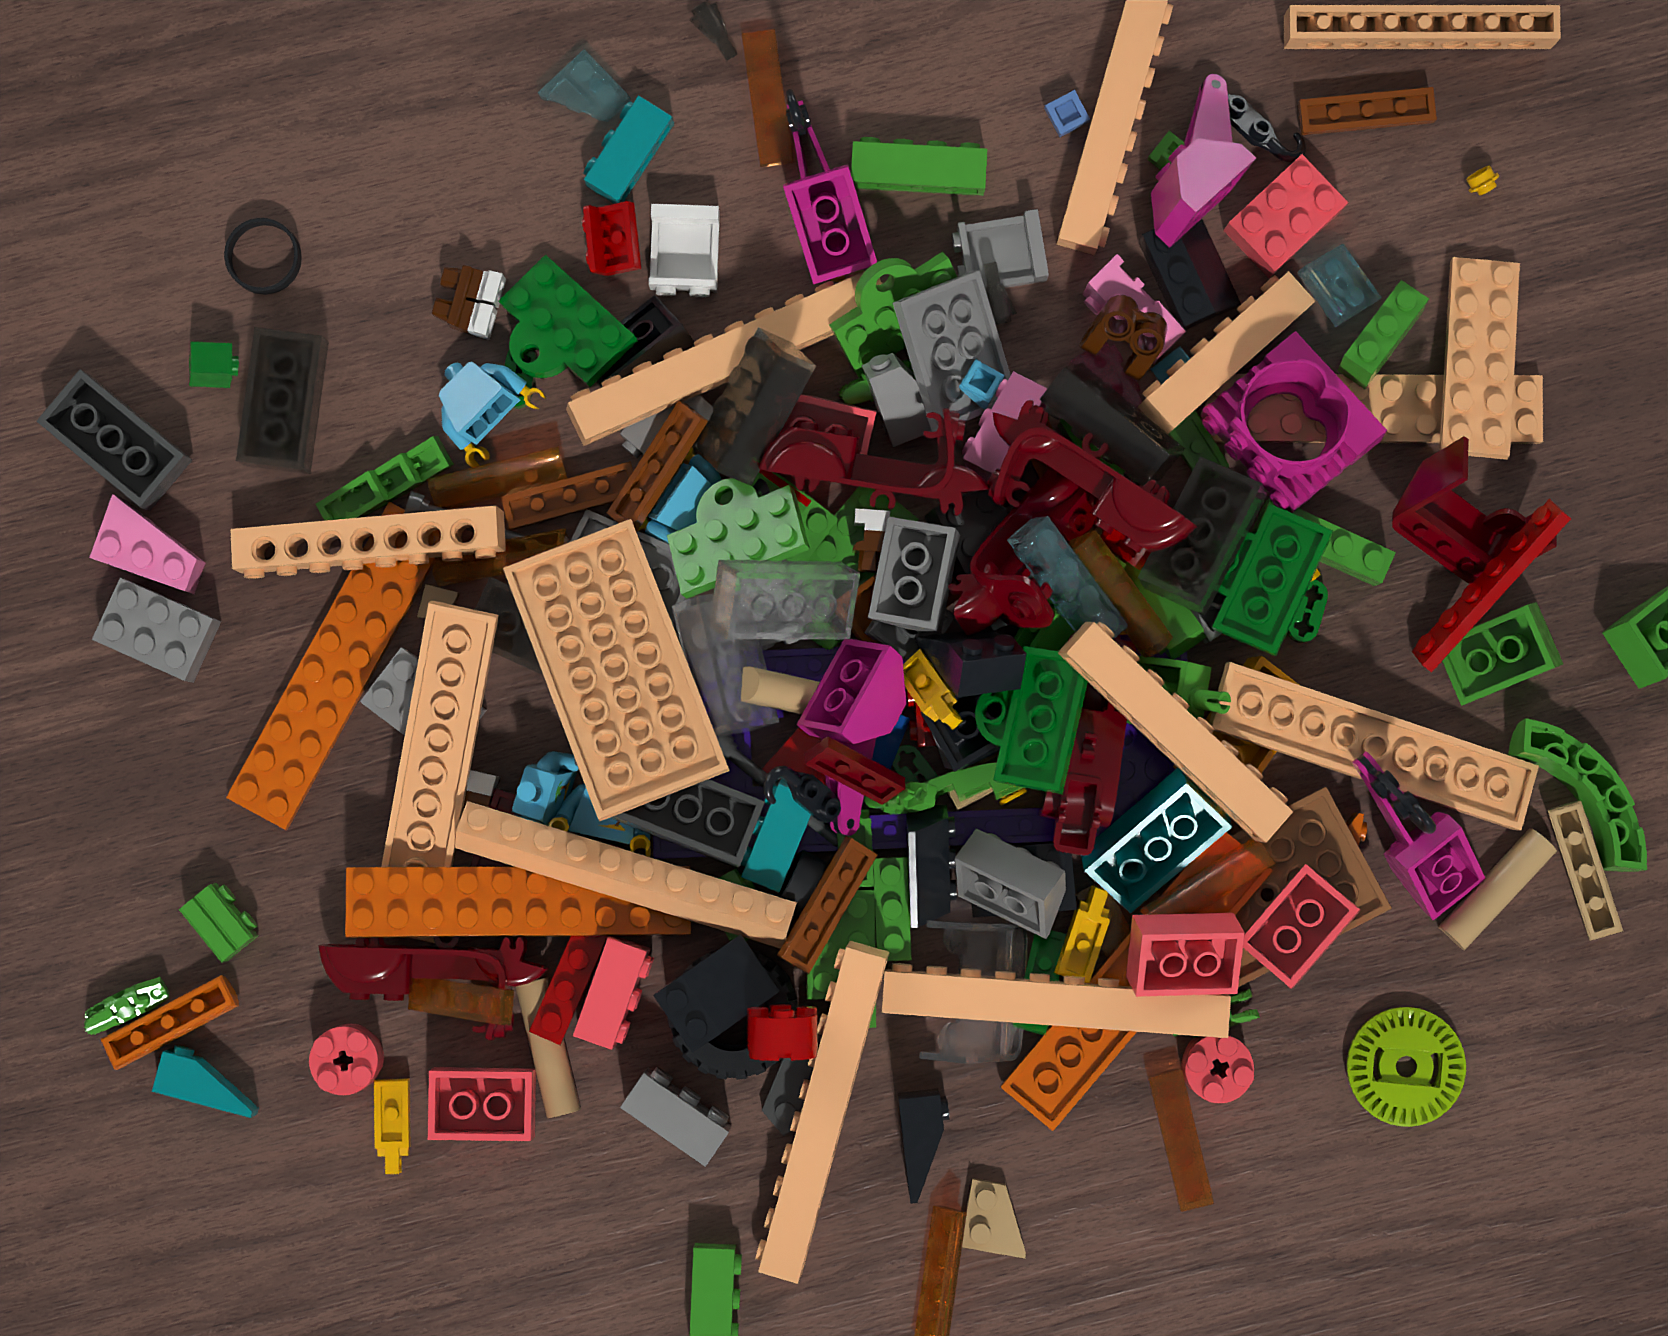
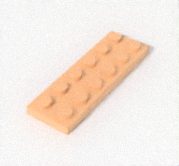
(1480, 356)

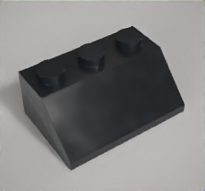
(1190, 276)
(656, 334)
(929, 864)

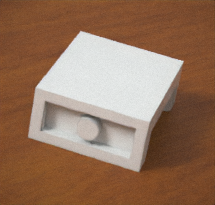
(684, 249)

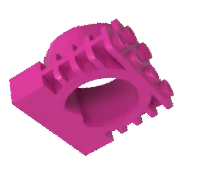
(1300, 372)

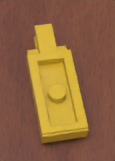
(930, 690)
(1084, 936)
(392, 1121)

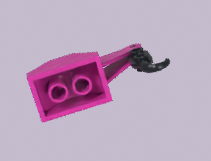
(1209, 161)
(825, 209)
(853, 705)
(1434, 857)

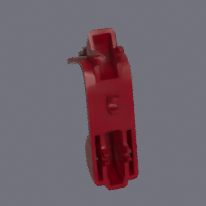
(833, 458)
(1122, 505)
(1000, 580)
(1091, 775)
(389, 970)

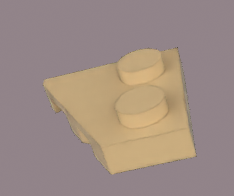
(991, 1220)

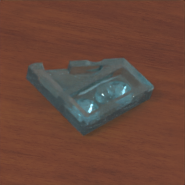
(586, 89)

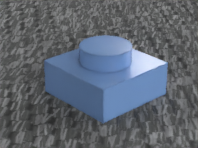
(1067, 113)

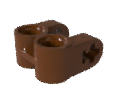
(1131, 329)

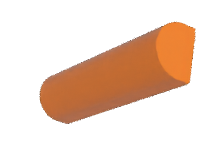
(170, 1022)

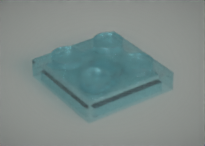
(1339, 285)

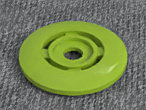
(1398, 1098)

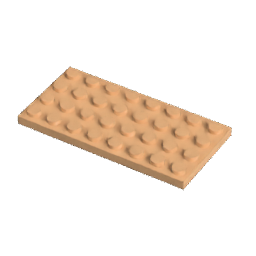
(615, 670)

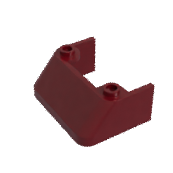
(1446, 523)

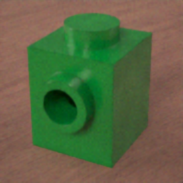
(212, 364)

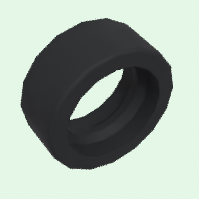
(802, 880)

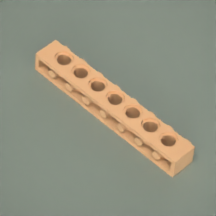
(1421, 26)
(251, 542)

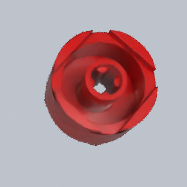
(782, 1033)

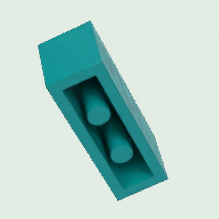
(628, 150)
(776, 840)

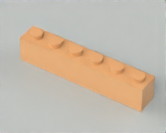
(1226, 353)

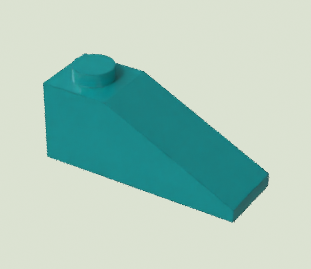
(197, 1081)

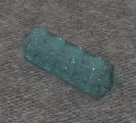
(1074, 589)

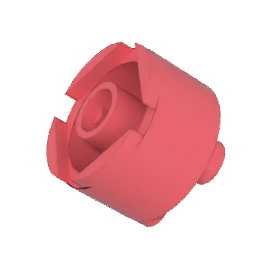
(1236, 1073)
(336, 1076)

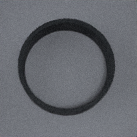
(238, 232)

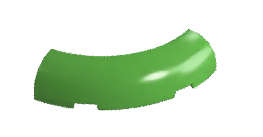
(1592, 781)

